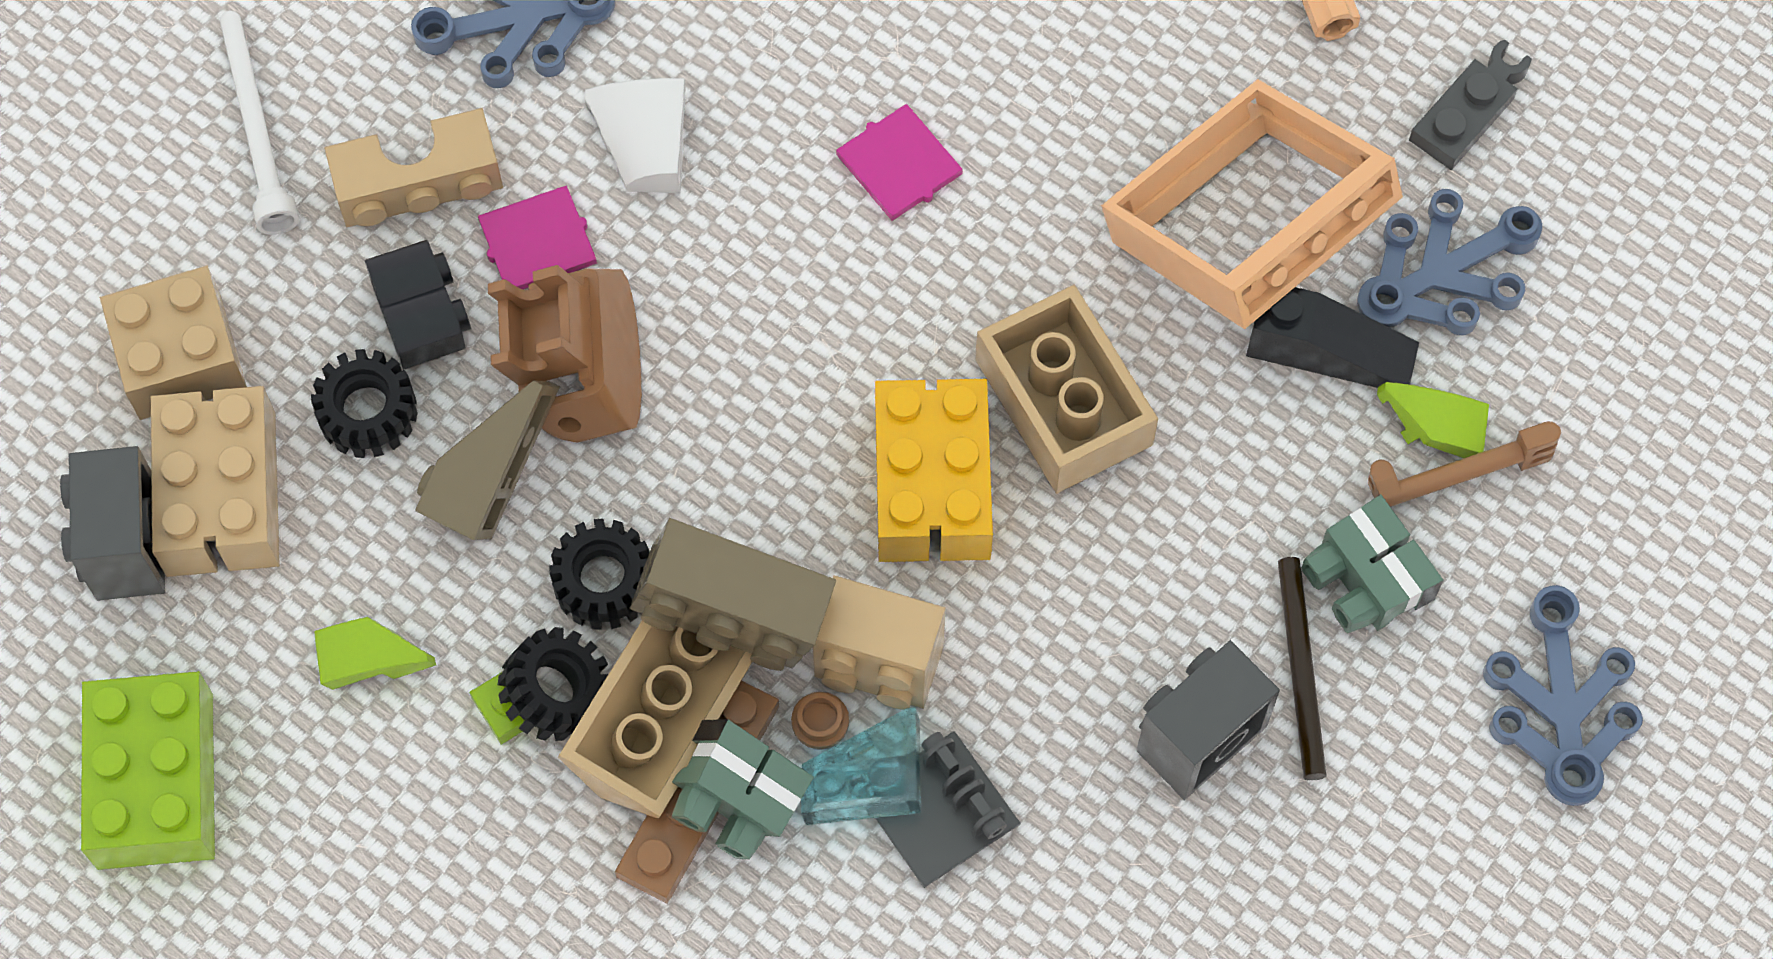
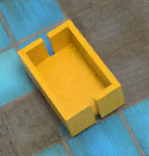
(933, 469)

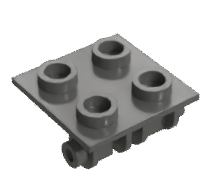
(957, 813)

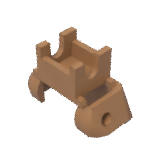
(569, 327)

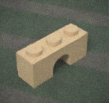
(456, 168)

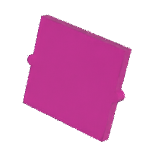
(899, 162)
(537, 236)

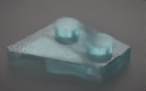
(867, 774)

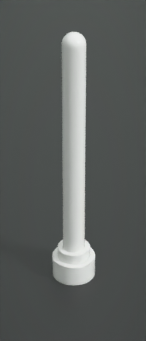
(274, 208)

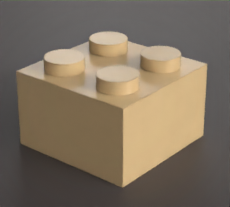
(172, 338)
(879, 644)

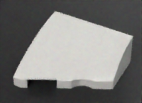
(642, 130)

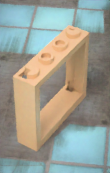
(1295, 252)

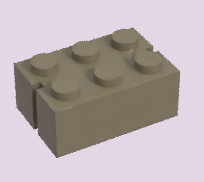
(732, 596)

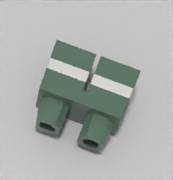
(1375, 566)
(740, 781)

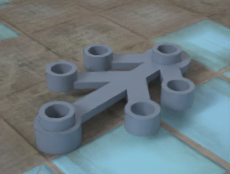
(523, 20)
(1445, 270)
(1563, 705)

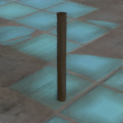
(1302, 669)

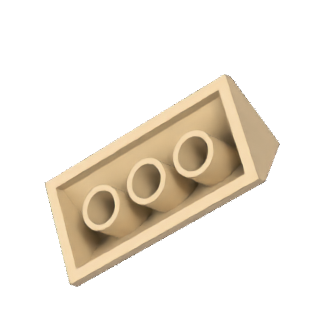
(648, 714)

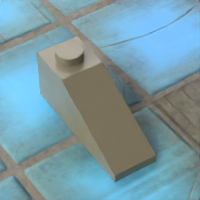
(479, 473)

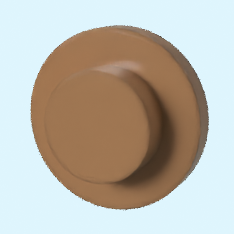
(820, 720)

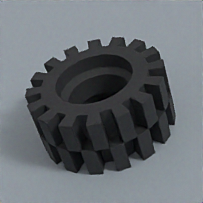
(360, 374)
(582, 548)
(529, 698)

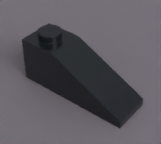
(1331, 340)

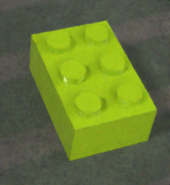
(147, 771)

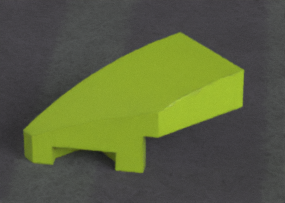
(1438, 418)
(364, 650)

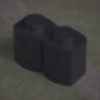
(416, 303)

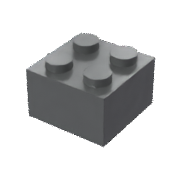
(111, 523)
(1205, 718)

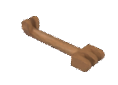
(1532, 448)

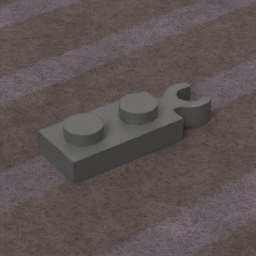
(1469, 107)

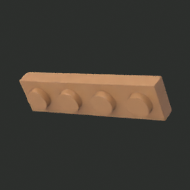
(665, 846)

